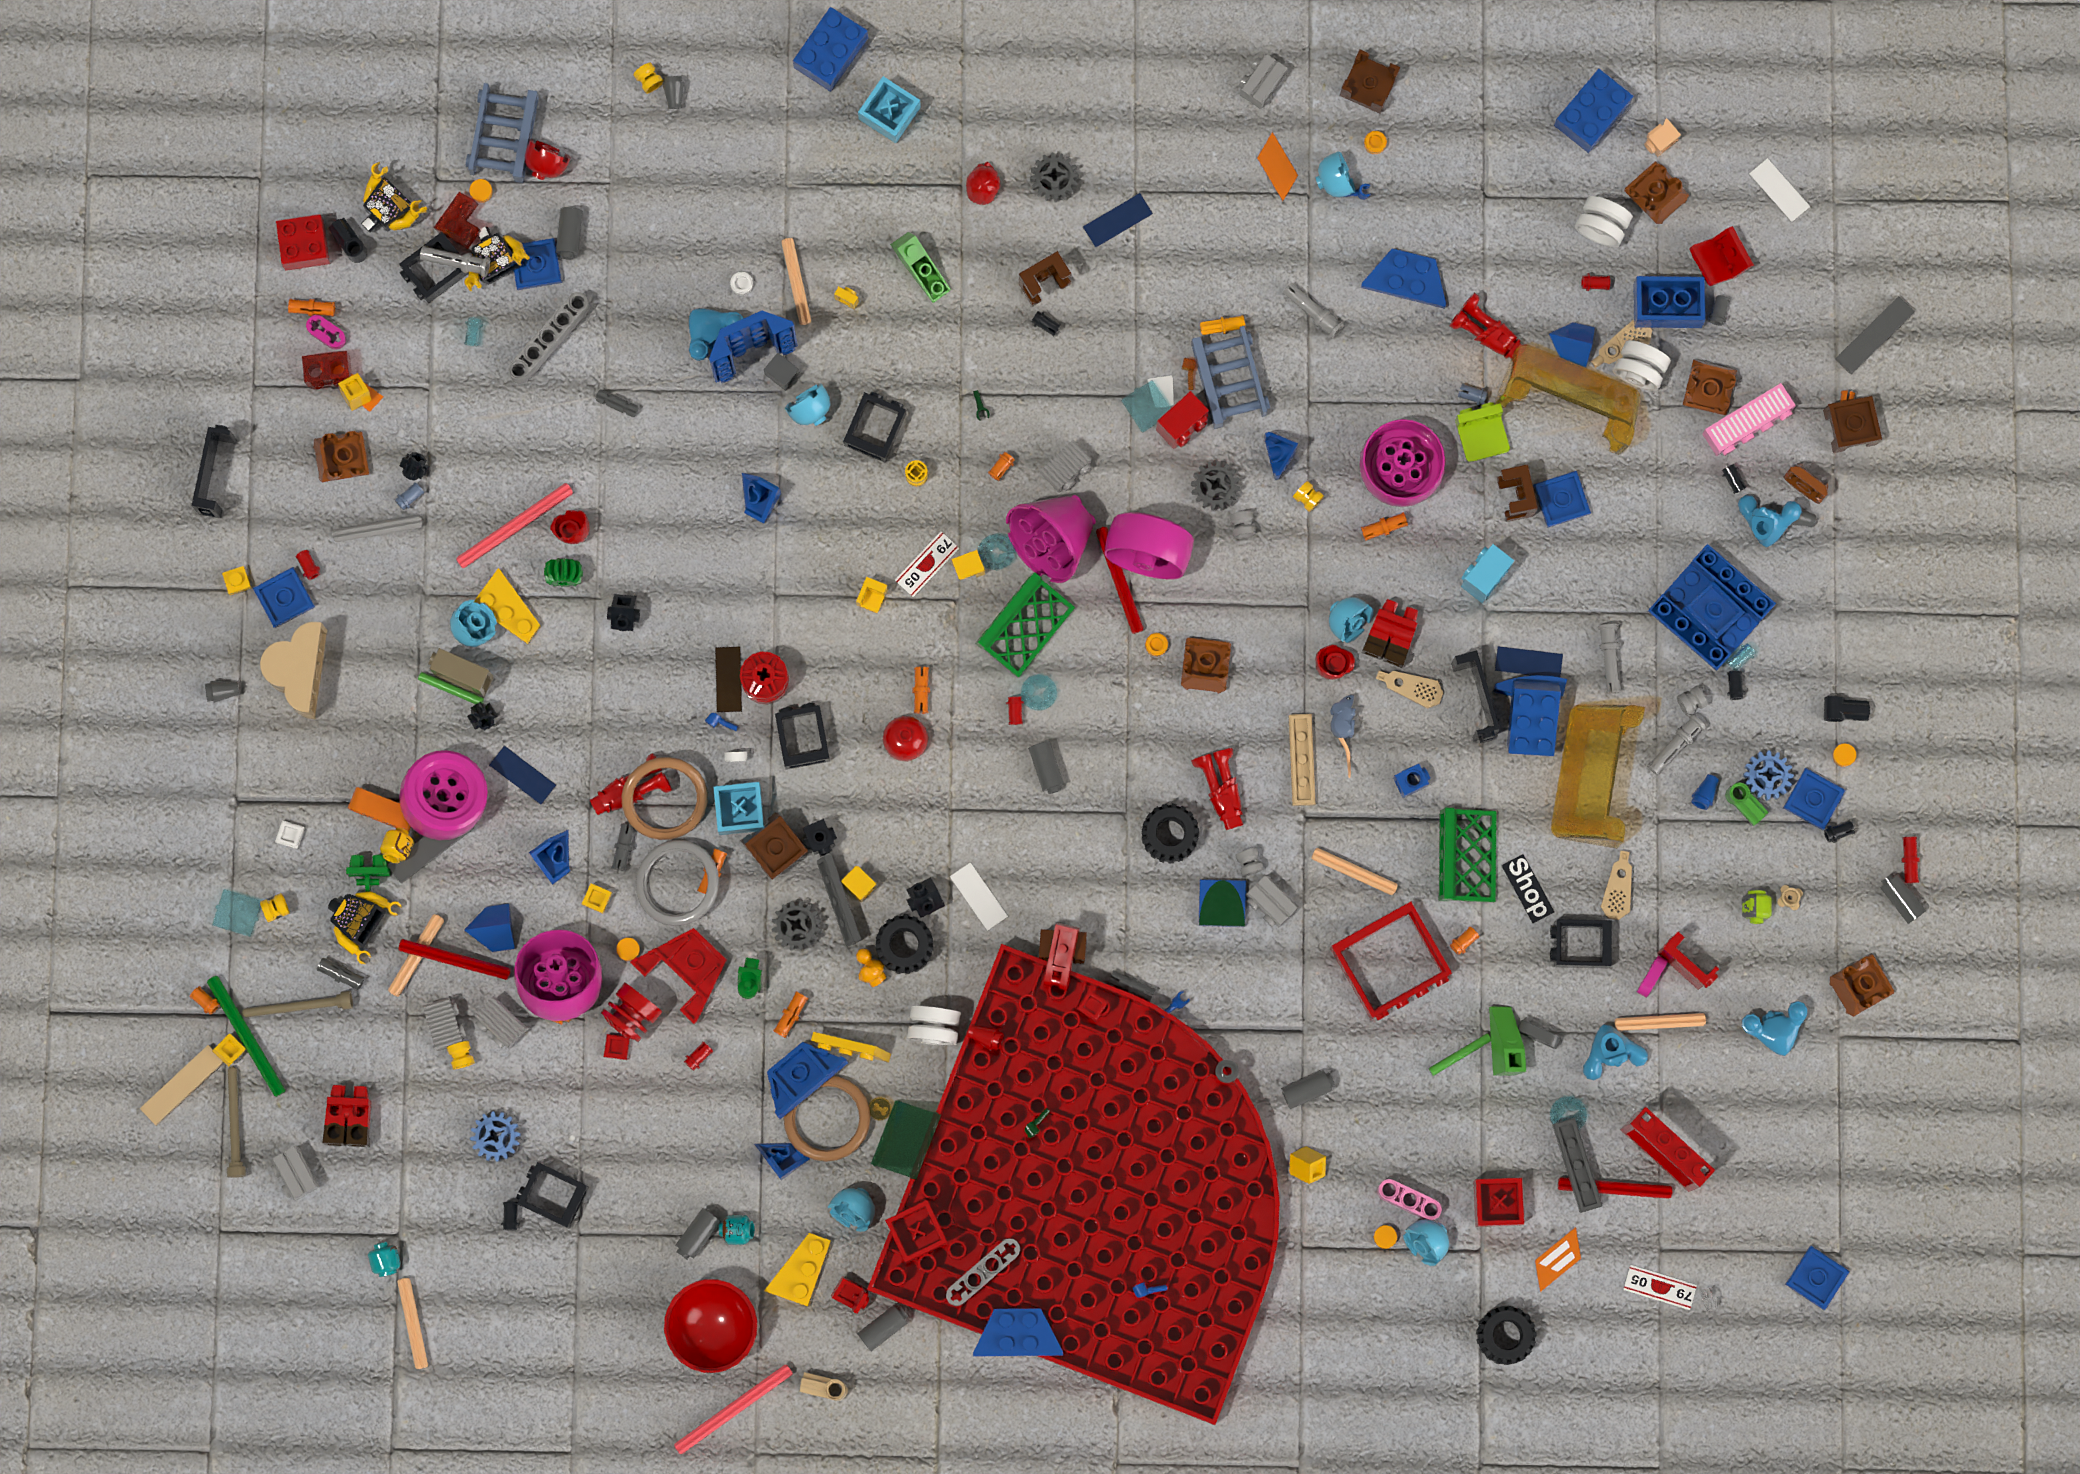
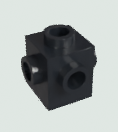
(623, 612)
(816, 830)
(924, 898)

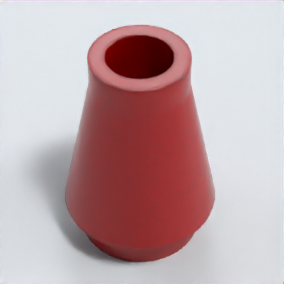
(986, 1036)

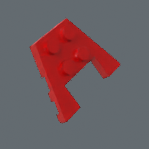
(693, 962)

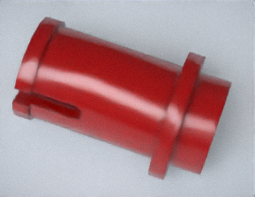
(1595, 282)
(310, 570)
(1015, 710)
(698, 1056)

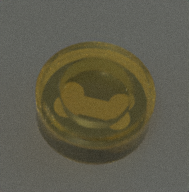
(880, 1109)

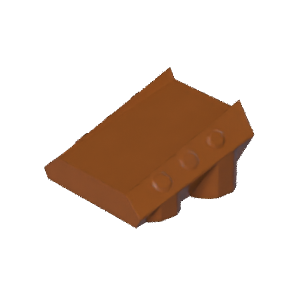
(1657, 192)
(1709, 387)
(341, 456)
(1806, 483)
(1205, 665)
(1861, 985)

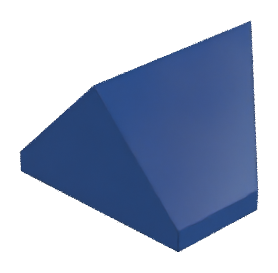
(1574, 342)
(1280, 452)
(759, 496)
(553, 856)
(493, 928)
(782, 1157)

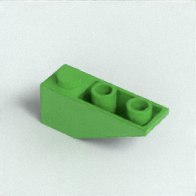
(920, 266)
(1506, 1043)

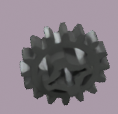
(1045, 177)
(1223, 489)
(802, 916)

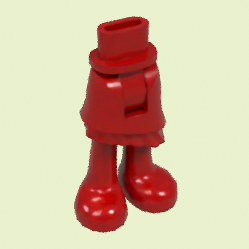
(1495, 337)
(612, 794)
(1224, 797)

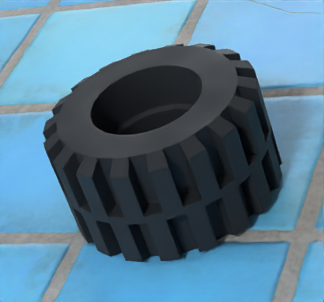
(1178, 815)
(904, 924)
(1520, 1320)

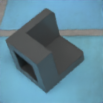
(781, 371)

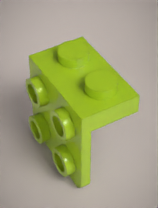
(1482, 432)

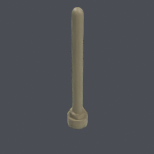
(342, 1000)
(235, 1167)

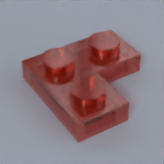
(454, 221)

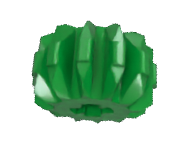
(563, 572)

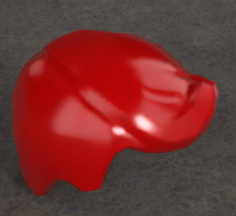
(982, 184)
(571, 527)
(1334, 662)

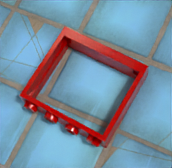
(1419, 990)
(1667, 1150)

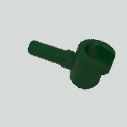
(980, 407)
(1031, 1128)

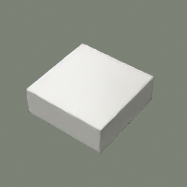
(289, 835)

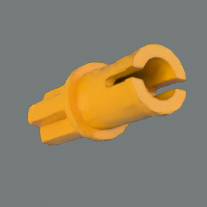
(1222, 325)

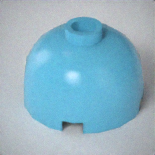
(1335, 176)
(810, 406)
(1348, 617)
(473, 623)
(853, 1207)
(1428, 1240)

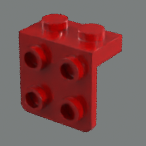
(1721, 257)

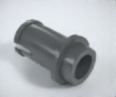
(1719, 310)

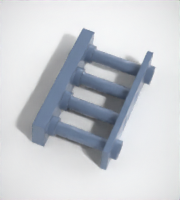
(525, 125)
(1213, 393)

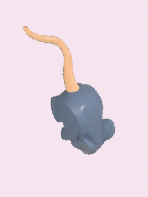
(1342, 724)

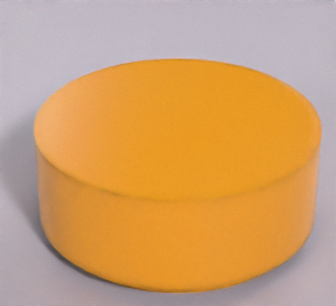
(1375, 142)
(480, 190)
(1156, 644)
(1844, 755)
(628, 949)
(1385, 1237)

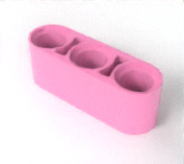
(1420, 1199)

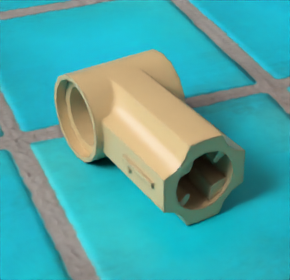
(820, 1386)

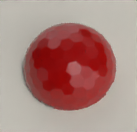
(710, 1326)

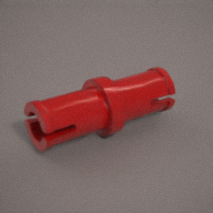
(1910, 859)

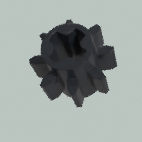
(414, 466)
(482, 716)

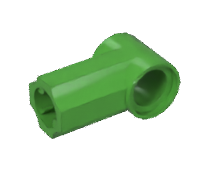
(1748, 805)

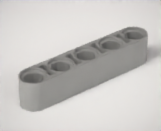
(550, 327)

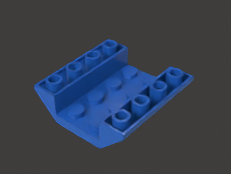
(750, 333)
(1703, 569)

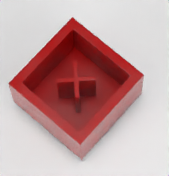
(302, 242)
(1182, 420)
(1498, 1202)
(916, 1231)

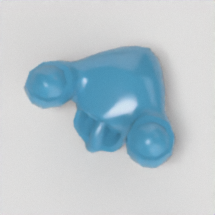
(705, 327)
(1767, 523)
(1777, 1030)
(1612, 1049)

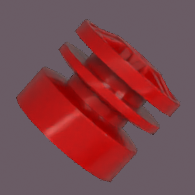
(771, 688)
(631, 1012)

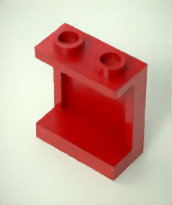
(1684, 965)

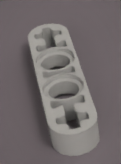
(981, 1270)

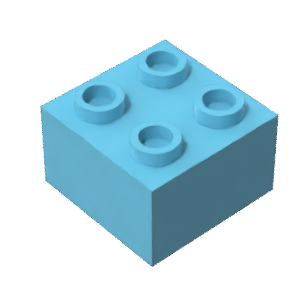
(889, 109)
(1487, 573)
(739, 808)

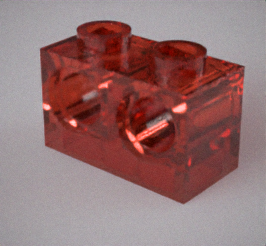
(327, 363)

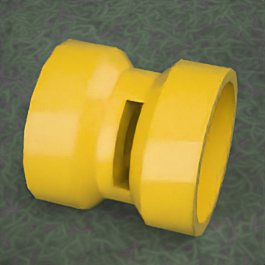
(648, 78)
(917, 477)
(1308, 496)
(269, 909)
(460, 1055)

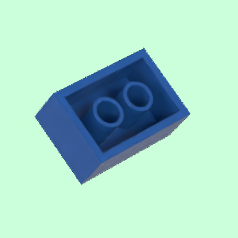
(830, 49)
(1593, 110)
(1669, 302)
(1533, 718)

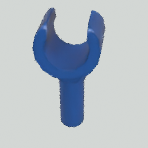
(1359, 193)
(713, 719)
(1176, 1003)
(1140, 1290)

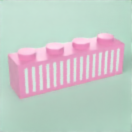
(1748, 420)

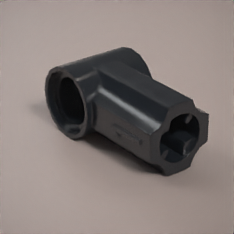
(348, 239)
(1838, 709)

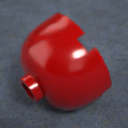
(545, 160)
(905, 738)

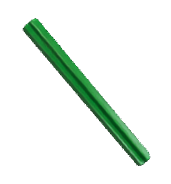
(246, 1036)

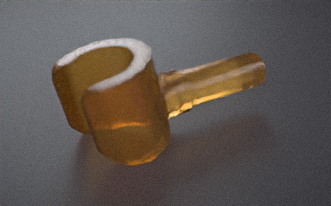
(1189, 365)

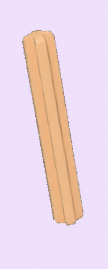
(796, 281)
(1354, 871)
(412, 960)
(1657, 1022)
(412, 1323)

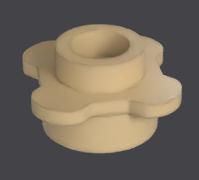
(1794, 893)

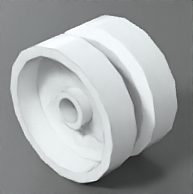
(1603, 221)
(1641, 365)
(933, 1021)

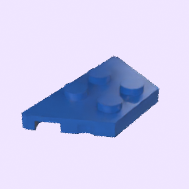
(1408, 278)
(800, 1075)
(1017, 1334)

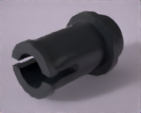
(1045, 323)
(1734, 478)
(1735, 685)
(1839, 831)
(510, 1216)

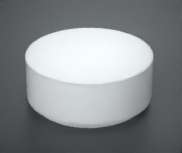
(741, 283)
(735, 756)

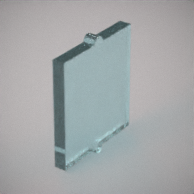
(1146, 405)
(237, 913)

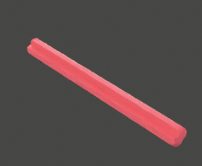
(514, 525)
(733, 1409)

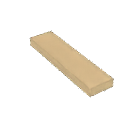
(1301, 759)
(181, 1085)

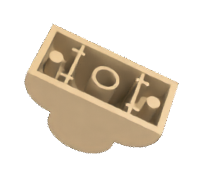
(297, 667)

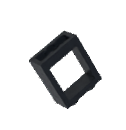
(441, 286)
(866, 447)
(808, 758)
(1605, 943)
(573, 1206)

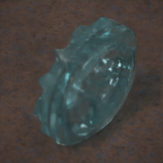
(1003, 544)
(1037, 703)
(1572, 1104)

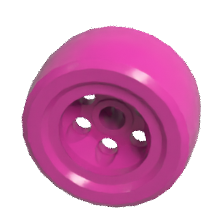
(1382, 483)
(1149, 545)
(430, 815)
(553, 952)

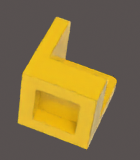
(354, 392)
(968, 565)
(871, 595)
(858, 883)
(1307, 1165)

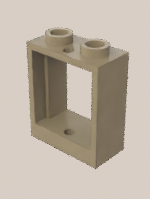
(460, 672)

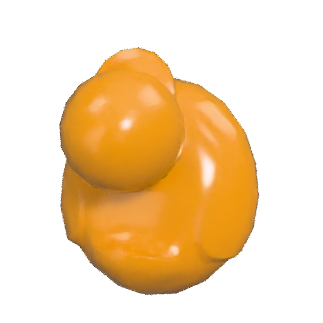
(873, 969)

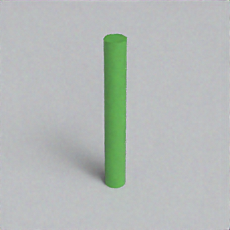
(449, 688)
(1460, 1054)

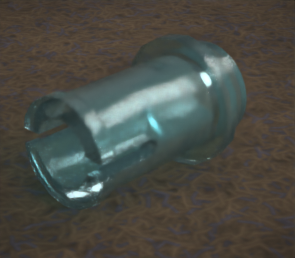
(473, 331)
(1741, 657)

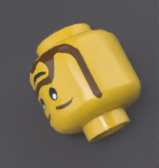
(396, 845)

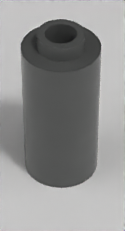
(569, 232)
(1046, 767)
(1902, 898)
(1307, 1089)
(697, 1234)
(883, 1327)

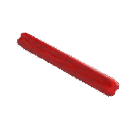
(1121, 587)
(454, 959)
(1623, 1188)

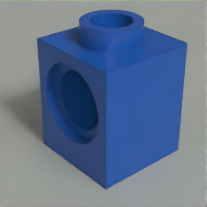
(1404, 787)

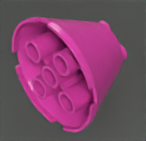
(1051, 535)

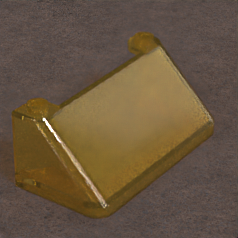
(1576, 385)
(1590, 773)

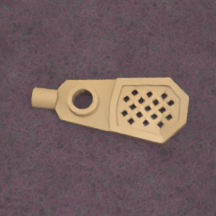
(1618, 342)
(1409, 686)
(1618, 884)

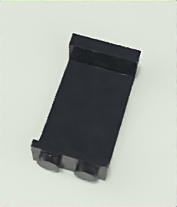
(200, 502)
(1472, 661)

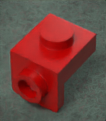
(851, 1294)

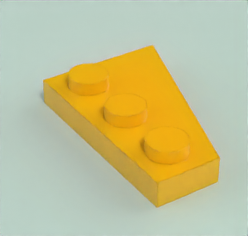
(508, 607)
(848, 1047)
(800, 1272)

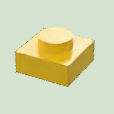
(847, 297)
(236, 580)
(596, 898)
(229, 1049)

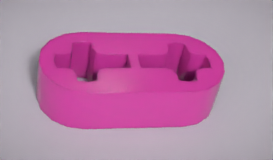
(323, 336)
(1652, 976)

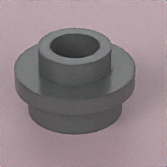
(1227, 1078)

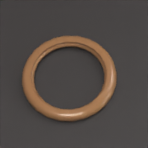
(639, 773)
(845, 1150)

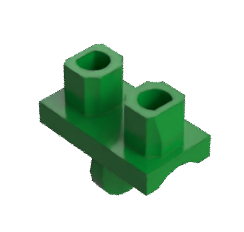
(357, 869)
(749, 978)

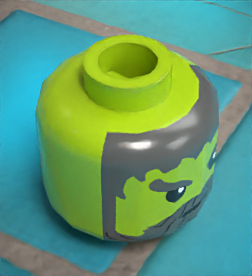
(1756, 906)

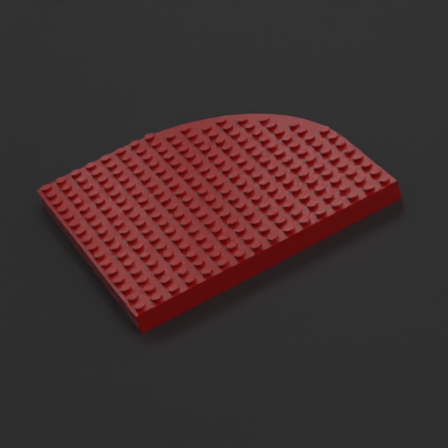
(1129, 1182)

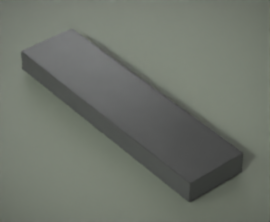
(1874, 335)
(420, 855)
(838, 900)
(1577, 1165)

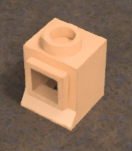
(1661, 138)

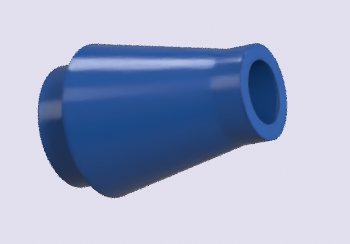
(1705, 793)

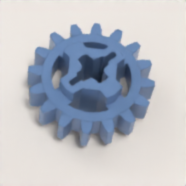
(1768, 765)
(490, 1127)

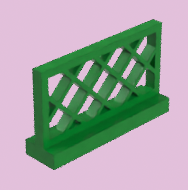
(1009, 612)
(1448, 860)

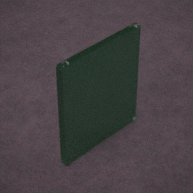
(905, 1139)

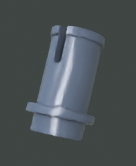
(1475, 394)
(409, 496)

